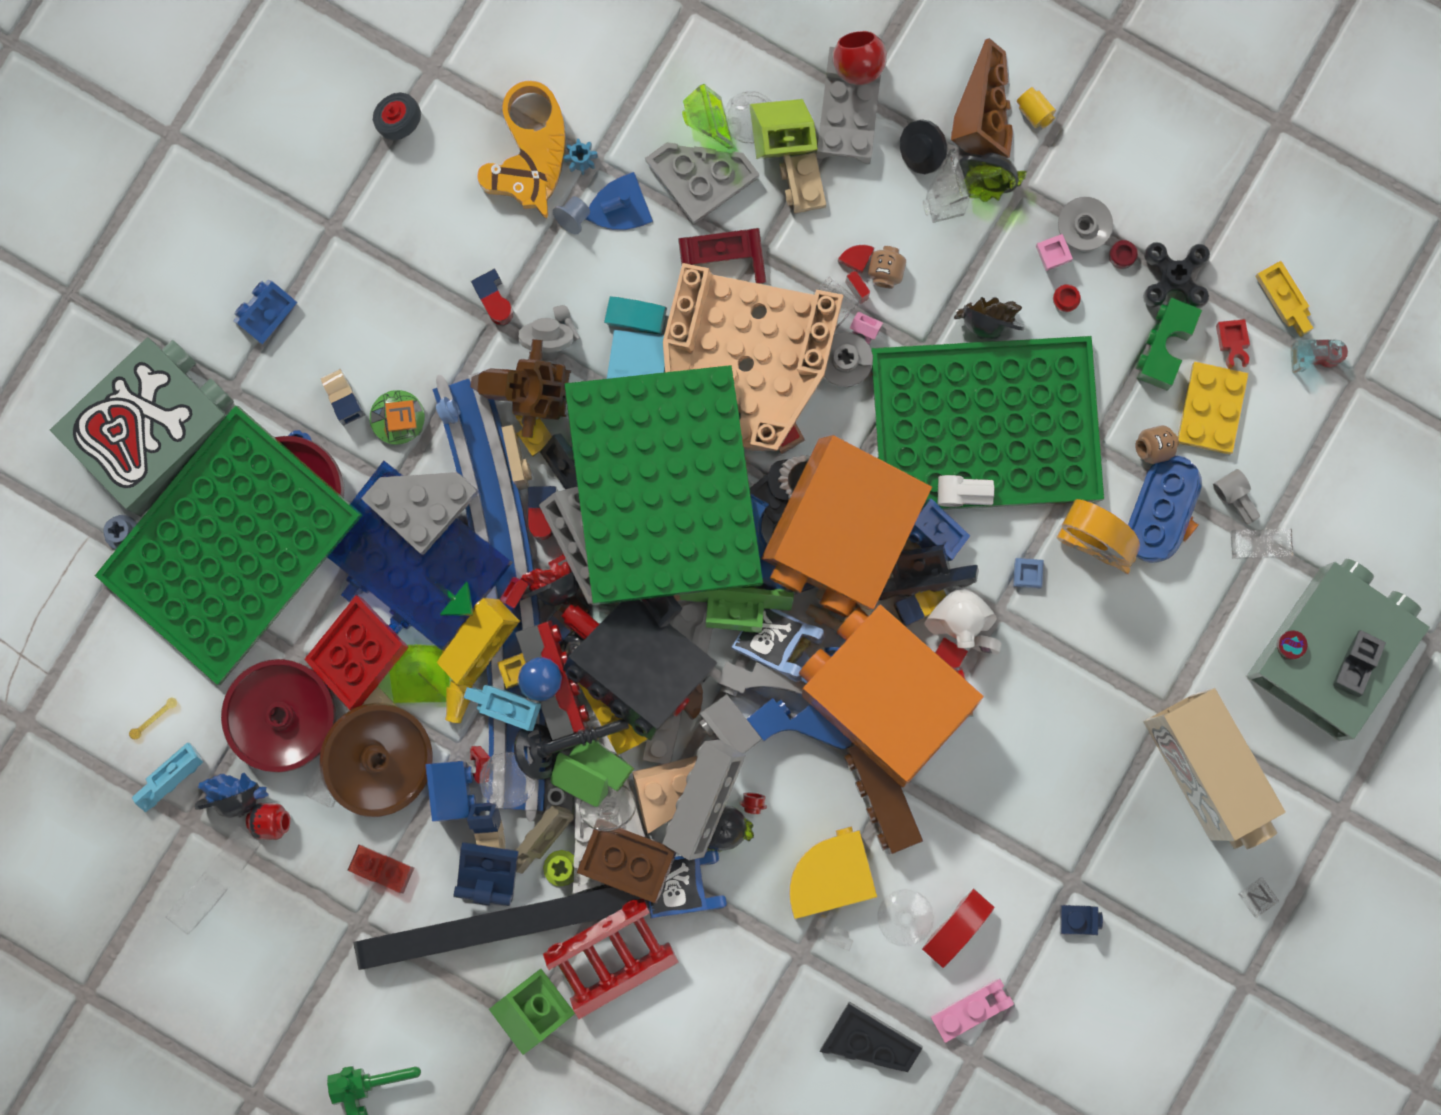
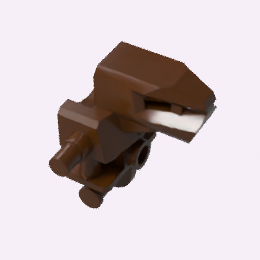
(533, 388)

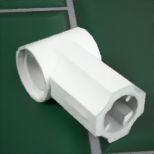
(956, 491)

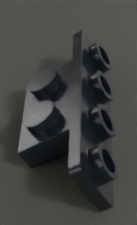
(926, 570)

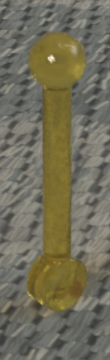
(135, 733)

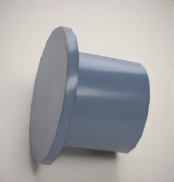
(572, 214)
(117, 529)

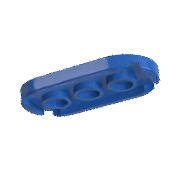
(1165, 508)

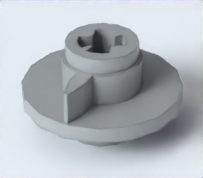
(555, 336)
(848, 360)

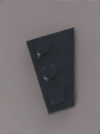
(871, 1040)

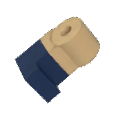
(342, 397)
(487, 828)

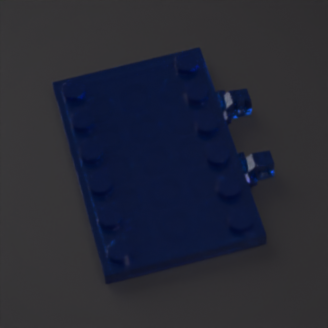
(414, 582)

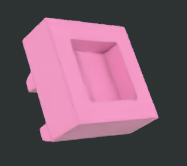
(1054, 252)
(866, 325)

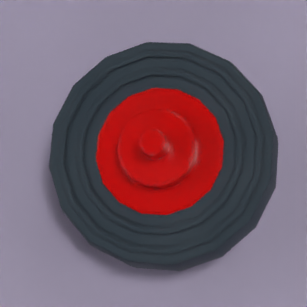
(396, 116)

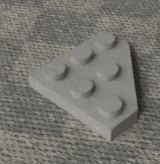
(701, 176)
(420, 504)

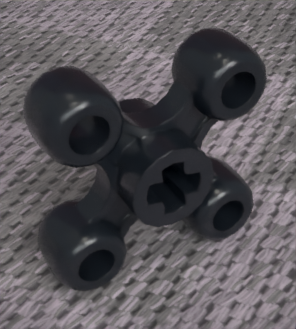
(1184, 269)

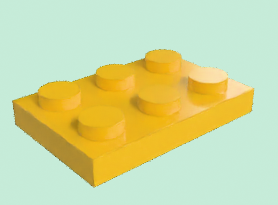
(1212, 408)

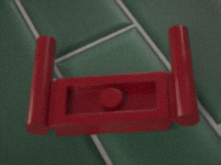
(725, 247)

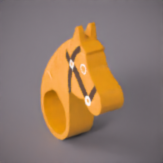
(538, 166)

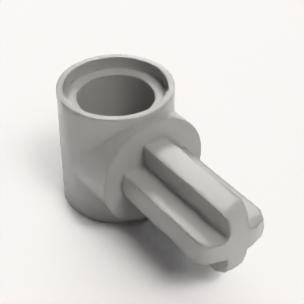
(1234, 489)

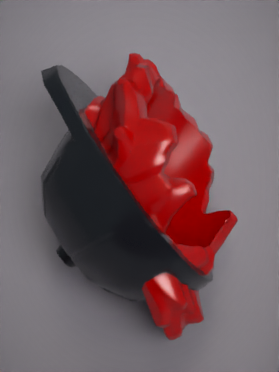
(551, 585)

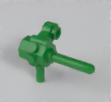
(353, 1085)

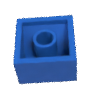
(450, 790)

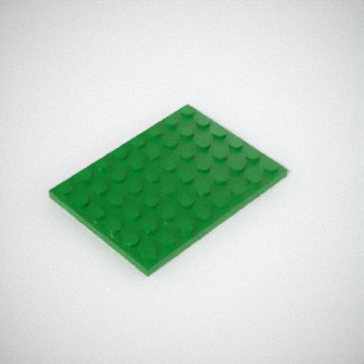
(993, 414)
(662, 484)
(228, 545)

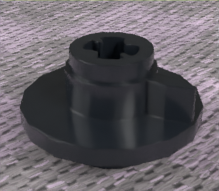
(923, 146)

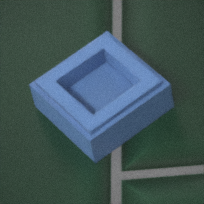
(1028, 573)

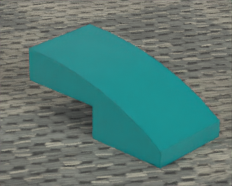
(635, 314)

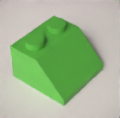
(531, 1011)

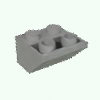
(729, 725)

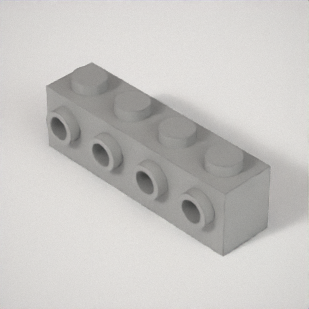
(565, 521)
(703, 799)

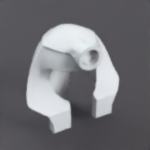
(961, 616)

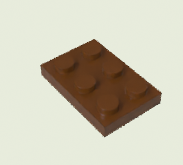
(627, 862)

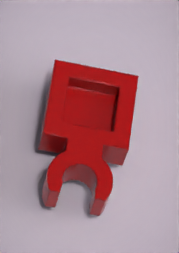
(1234, 338)

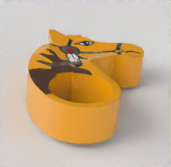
(1100, 535)

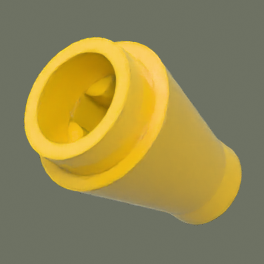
(455, 702)

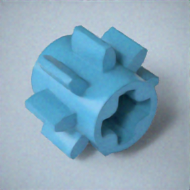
(587, 158)

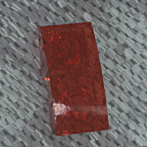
(381, 869)

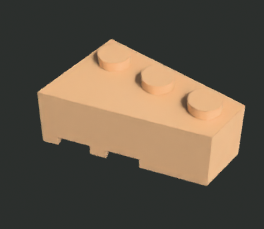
(660, 789)

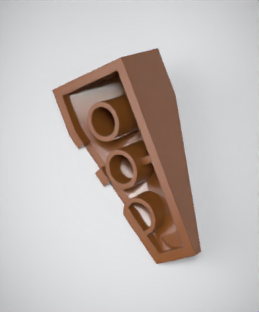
(981, 115)

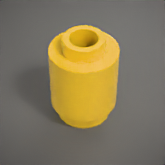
(1036, 108)

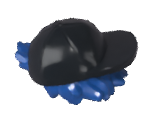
(230, 795)

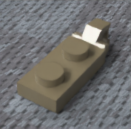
(543, 836)

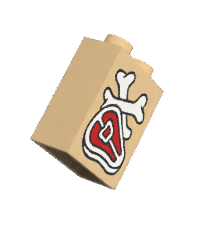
(1216, 770)

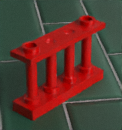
(610, 984)

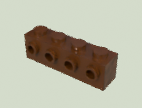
(886, 803)

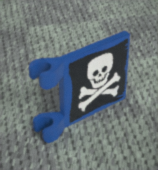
(685, 889)

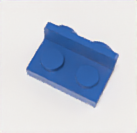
(264, 310)
(938, 528)

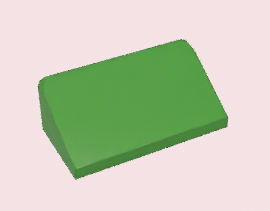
(579, 780)

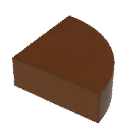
(694, 706)

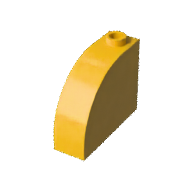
(831, 875)

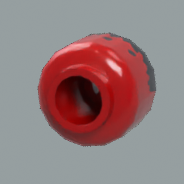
(268, 821)

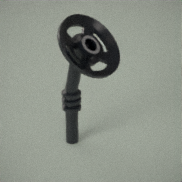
(546, 748)

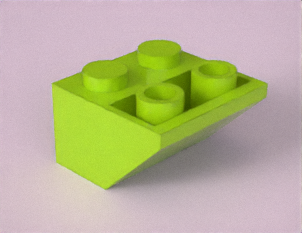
(782, 129)

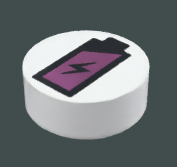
(987, 644)

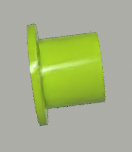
(559, 868)

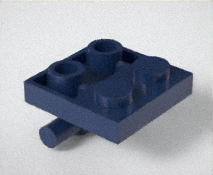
(486, 874)

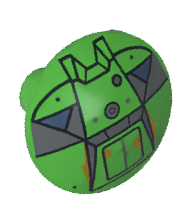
(379, 423)

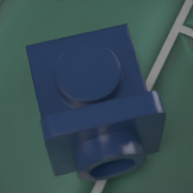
(1080, 919)

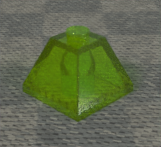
(707, 115)
(418, 676)

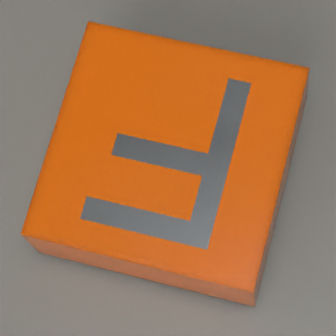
(400, 416)

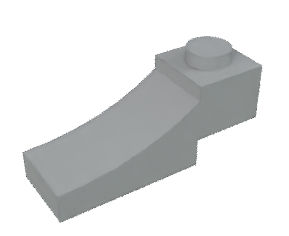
(737, 680)

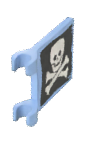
(777, 642)

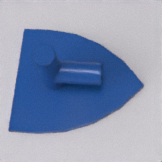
(620, 205)

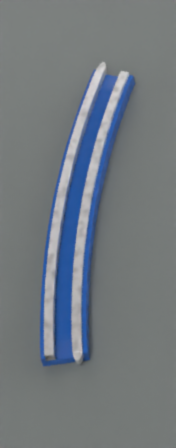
(499, 519)

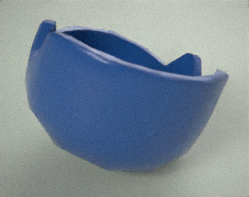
(539, 679)

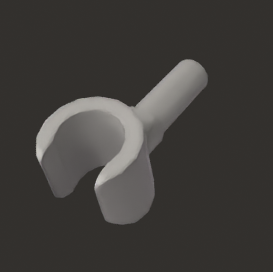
(562, 313)

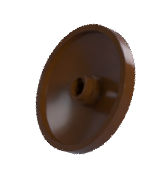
(375, 759)

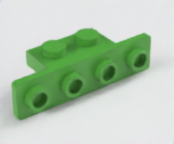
(740, 607)

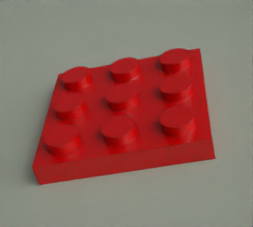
(356, 653)

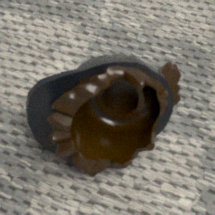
(990, 318)

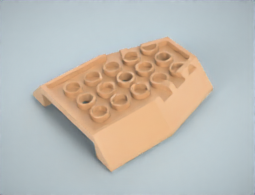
(789, 346)

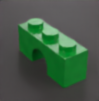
(1175, 320)

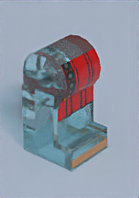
(1323, 352)

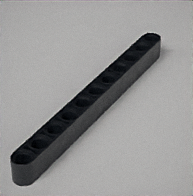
(490, 927)

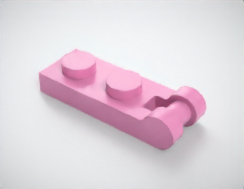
(971, 1010)

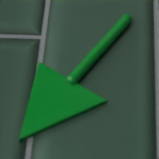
(460, 603)

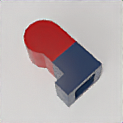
(496, 306)
(537, 522)

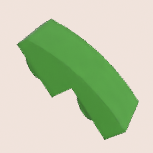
(603, 761)

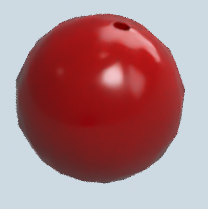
(859, 57)

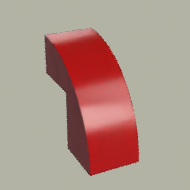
(958, 928)

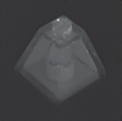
(947, 193)

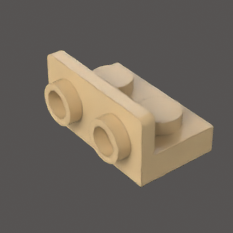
(804, 182)

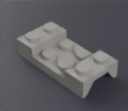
(847, 117)

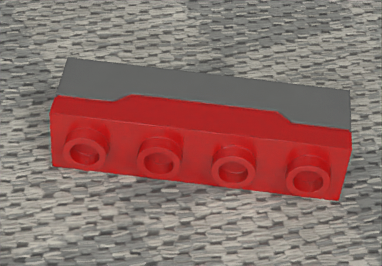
(563, 710)

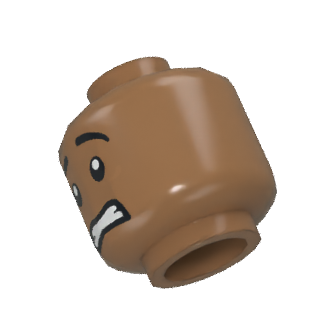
(887, 267)
(1157, 444)

